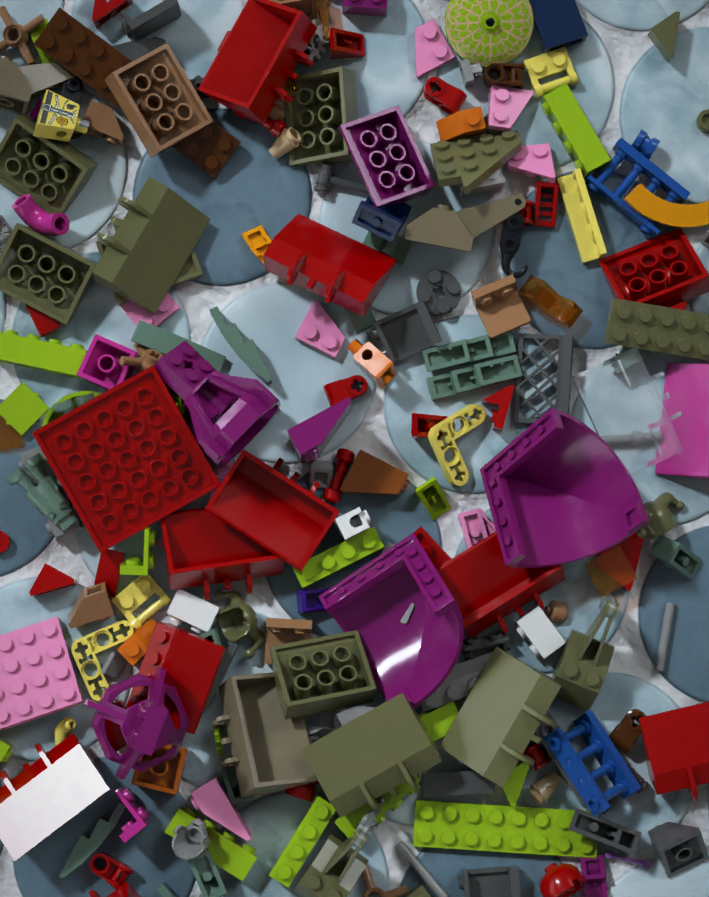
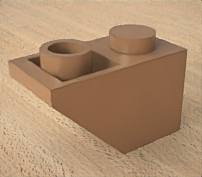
(103, 123)
(92, 605)

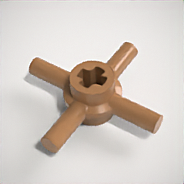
(146, 359)

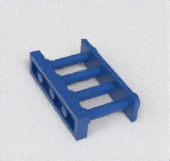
(641, 166)
(606, 754)

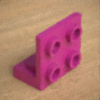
(139, 813)

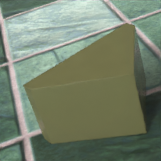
(664, 35)

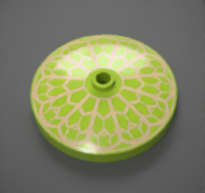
(483, 44)

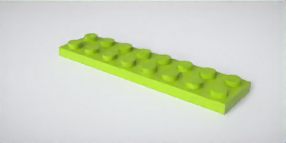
(498, 829)

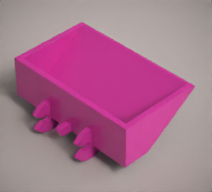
(689, 394)

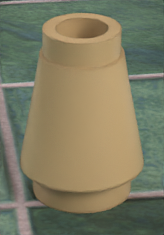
(287, 141)
(544, 788)

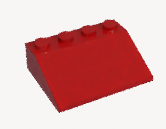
(657, 271)
(190, 668)

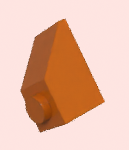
(462, 124)
(136, 645)

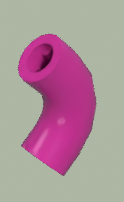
(38, 219)

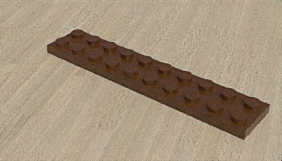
(95, 59)

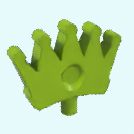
(218, 736)

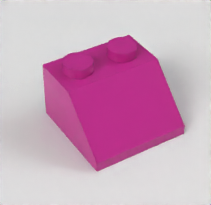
(102, 363)

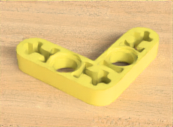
(449, 436)
(94, 648)

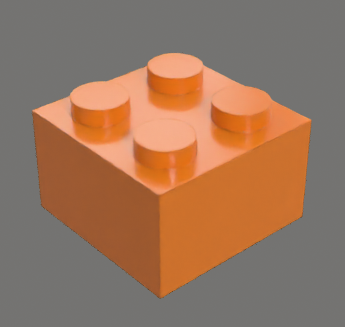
(165, 776)

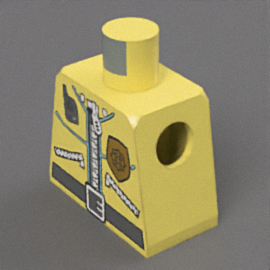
(58, 118)

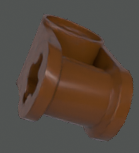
(509, 75)
(625, 734)

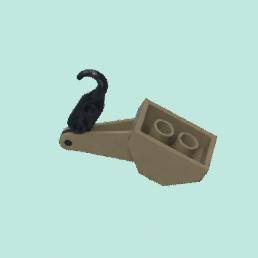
(27, 82)
(457, 229)

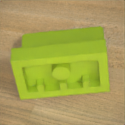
(134, 564)

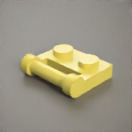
(549, 65)
(135, 595)

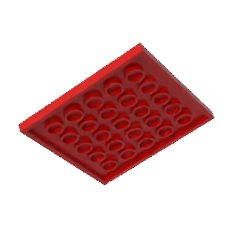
(126, 458)

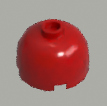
(561, 880)

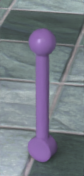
(645, 863)

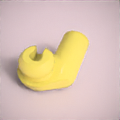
(63, 728)

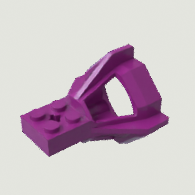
(210, 395)
(144, 725)

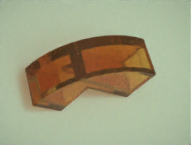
(549, 302)

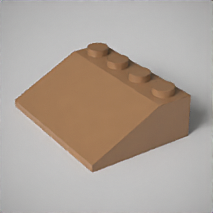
(158, 100)

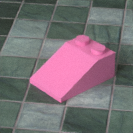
(216, 804)

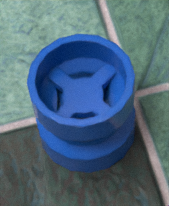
(644, 144)

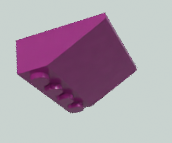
(387, 157)
(315, 433)

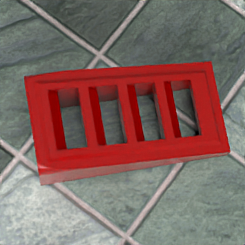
(554, 195)

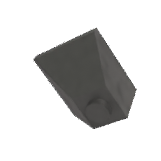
(678, 846)

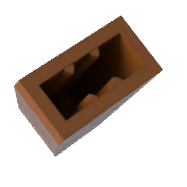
(374, 477)

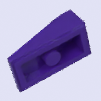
(309, 601)

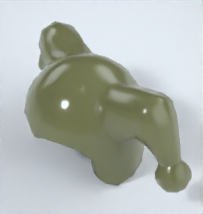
(659, 516)
(239, 621)

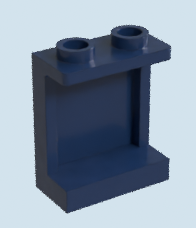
(558, 23)
(382, 221)

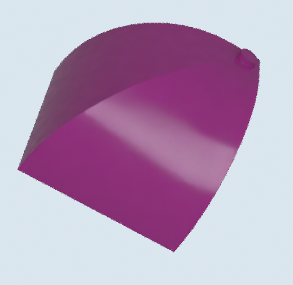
(560, 494)
(373, 601)

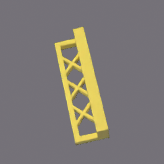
(581, 216)

